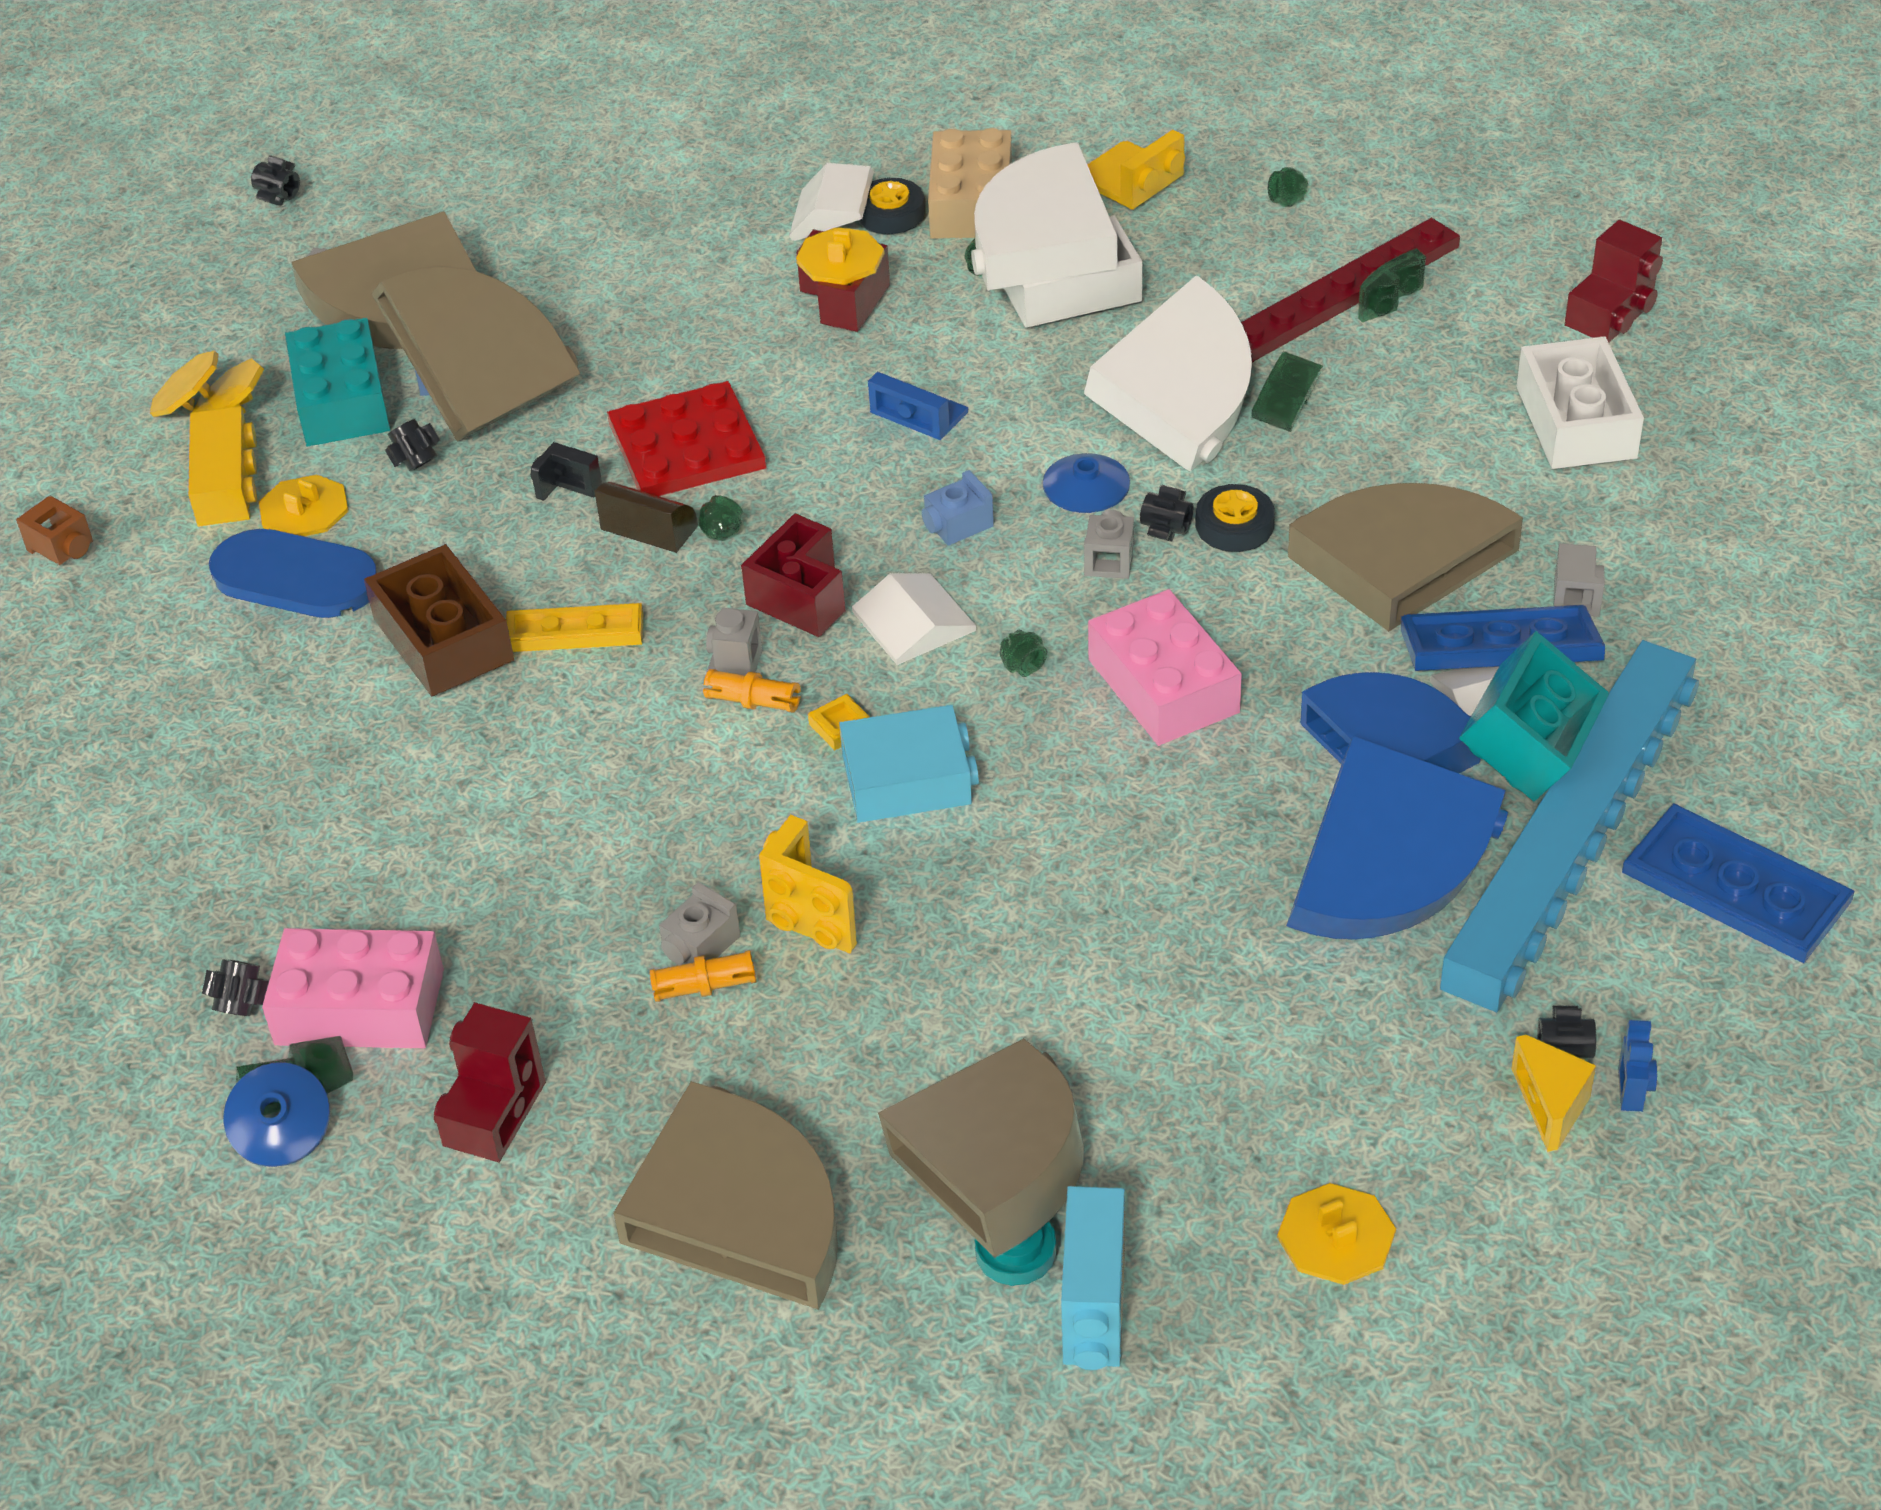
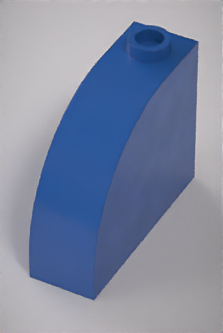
(1390, 713)

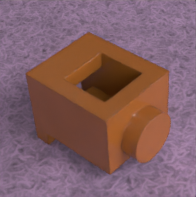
(64, 539)

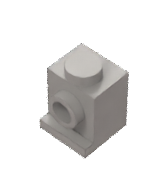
(1111, 534)
(1578, 578)
(735, 641)
(700, 927)

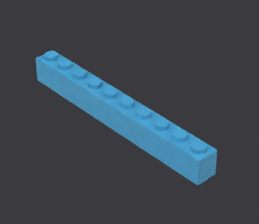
(1569, 829)

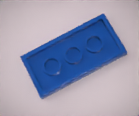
(1491, 636)
(1738, 882)

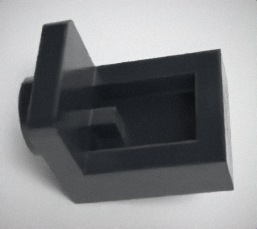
(566, 469)

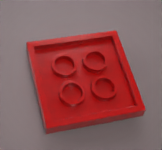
(686, 439)

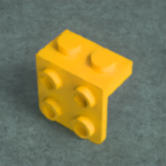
(1137, 173)
(801, 895)

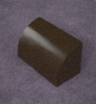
(644, 516)

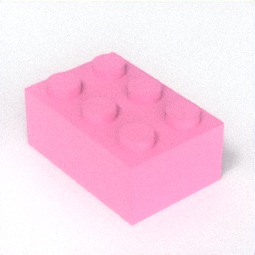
(1164, 667)
(354, 985)

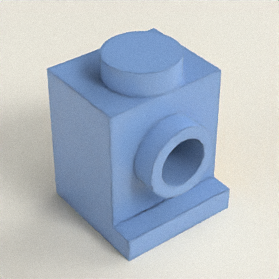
(959, 509)

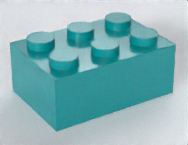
(336, 382)
(1534, 716)

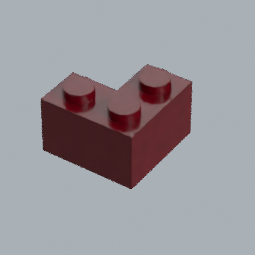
(1619, 284)
(851, 303)
(796, 576)
(495, 1082)

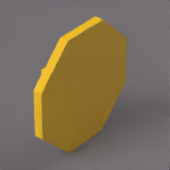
(840, 256)
(185, 384)
(232, 387)
(303, 505)
(1336, 1233)

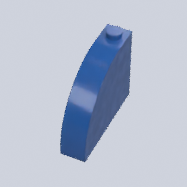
(1393, 844)

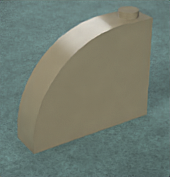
(341, 279)
(474, 344)
(1402, 545)
(992, 1144)
(735, 1198)

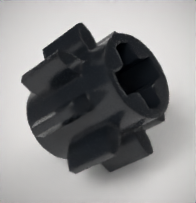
(275, 180)
(412, 445)
(1166, 513)
(235, 987)
(1569, 1031)

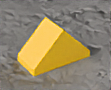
(1552, 1086)

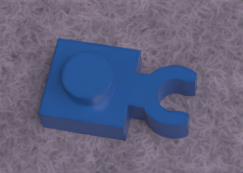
(1636, 1067)

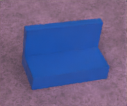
(913, 406)

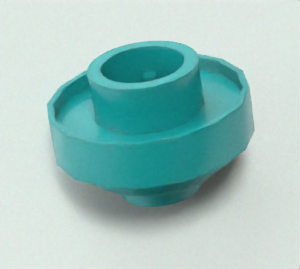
(1023, 1262)

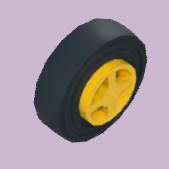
(893, 206)
(1235, 517)

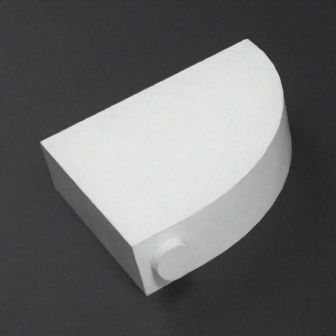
(1042, 221)
(1178, 375)

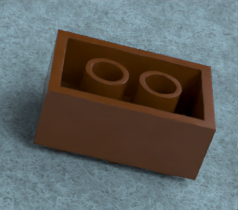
(439, 620)

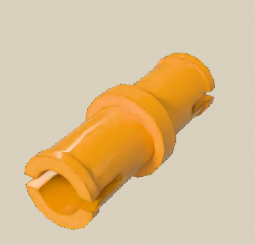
(752, 690)
(702, 976)

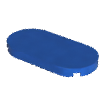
(292, 572)

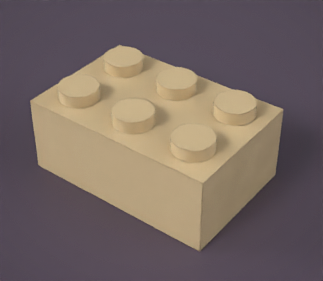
(959, 172)

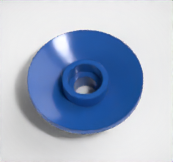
(1086, 483)
(289, 1134)

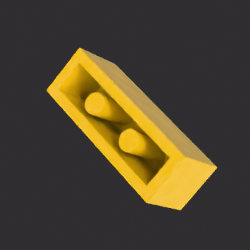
(221, 466)

